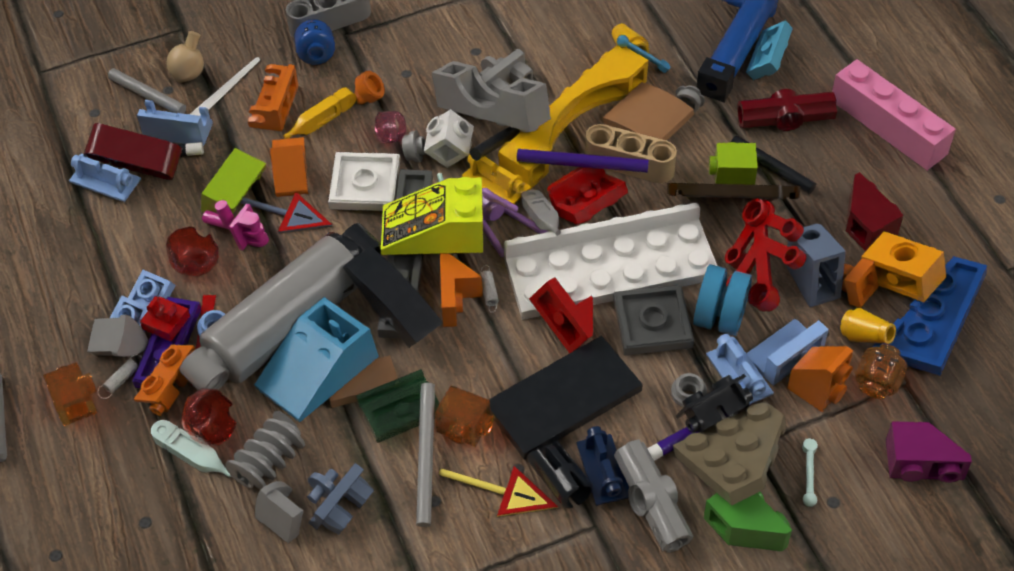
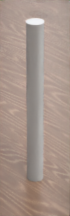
(425, 455)

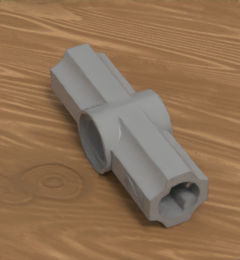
(653, 496)

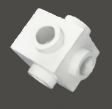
(448, 138)

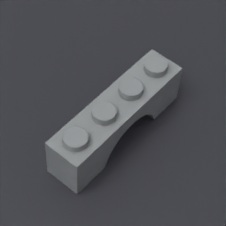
(518, 105)

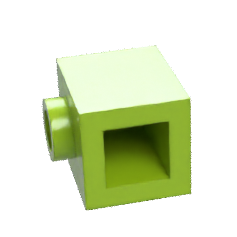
(734, 163)

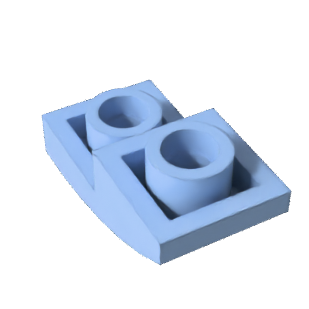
(144, 290)

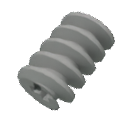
(265, 451)

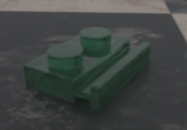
(393, 406)

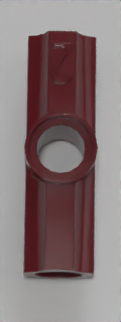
(786, 109)

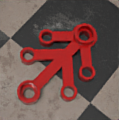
(759, 216)

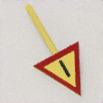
(518, 497)

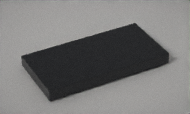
(563, 396)

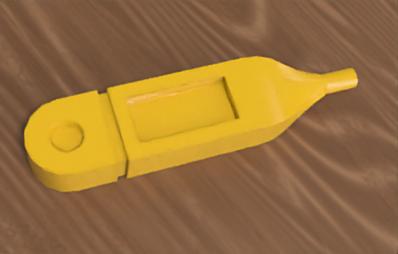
(323, 112)

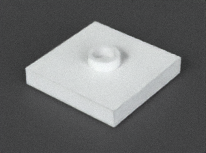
(363, 181)

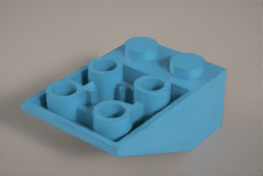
(316, 359)

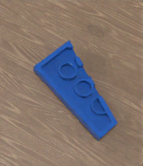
(932, 326)

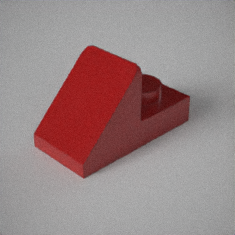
(568, 321)

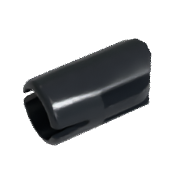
(561, 474)

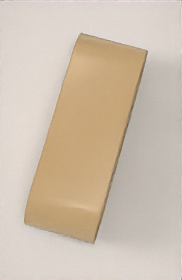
(617, 142)

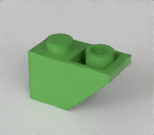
(748, 523)

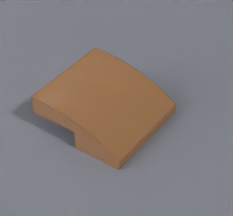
(649, 112)

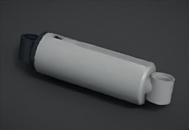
(258, 324)

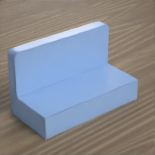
(785, 348)

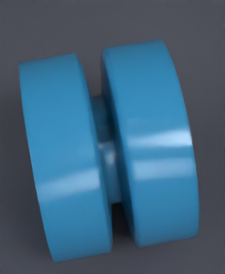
(722, 300)

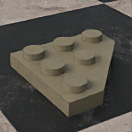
(735, 451)

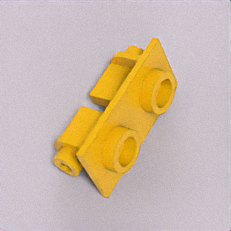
(497, 179)

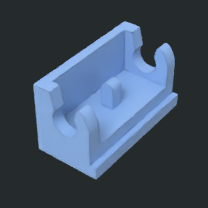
(174, 126)

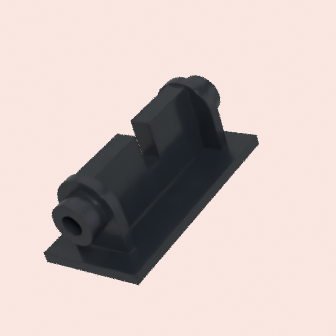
(702, 409)

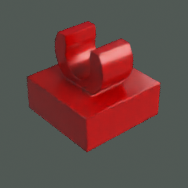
(164, 318)

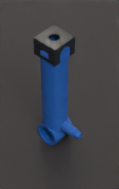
(718, 72)

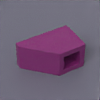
(924, 452)

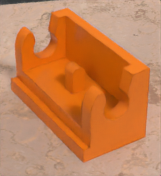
(275, 98)

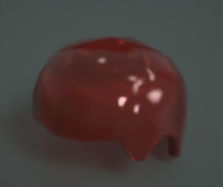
(191, 253)
(208, 417)

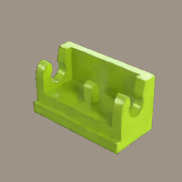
(232, 180)

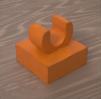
(860, 282)

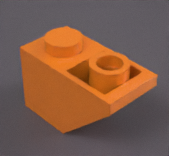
(821, 375)

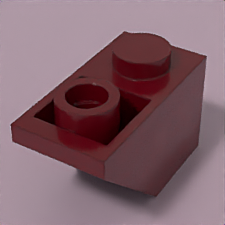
(870, 213)

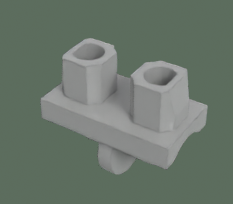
(504, 71)

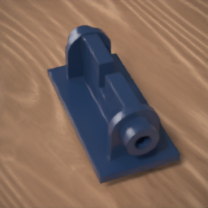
(601, 467)

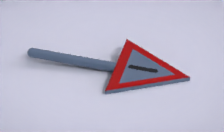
(297, 217)

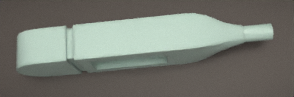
(184, 447)

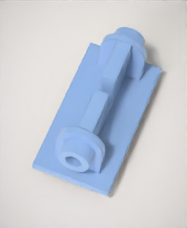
(103, 178)
(732, 360)

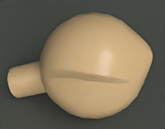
(185, 60)

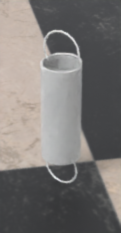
(489, 288)
(120, 376)

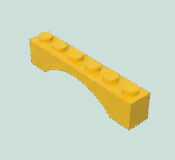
(605, 82)

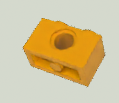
(907, 266)

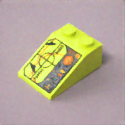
(435, 219)

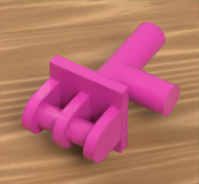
(244, 228)

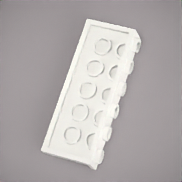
(611, 256)

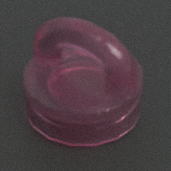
(386, 126)

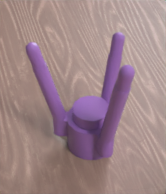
(493, 208)

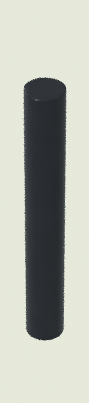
(493, 142)
(781, 169)

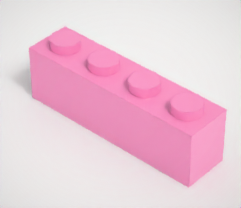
(893, 114)

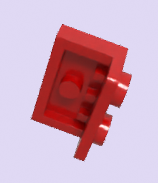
(585, 193)

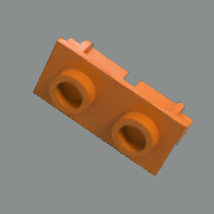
(159, 386)

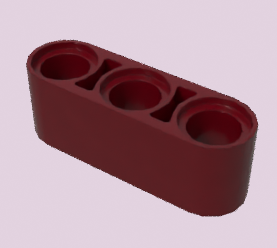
(133, 151)

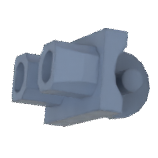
(329, 512)

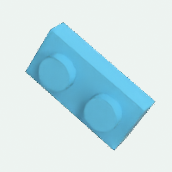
(769, 50)

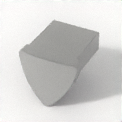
(117, 337)
(278, 511)

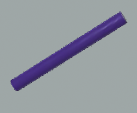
(582, 160)

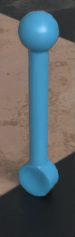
(662, 65)

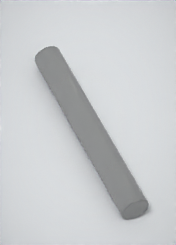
(146, 91)

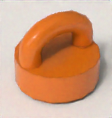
(368, 87)

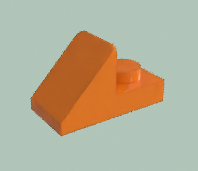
(289, 166)
(456, 283)

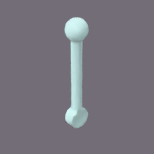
(809, 447)

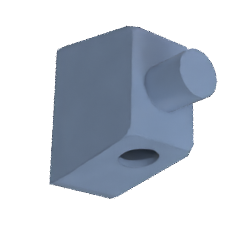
(823, 270)

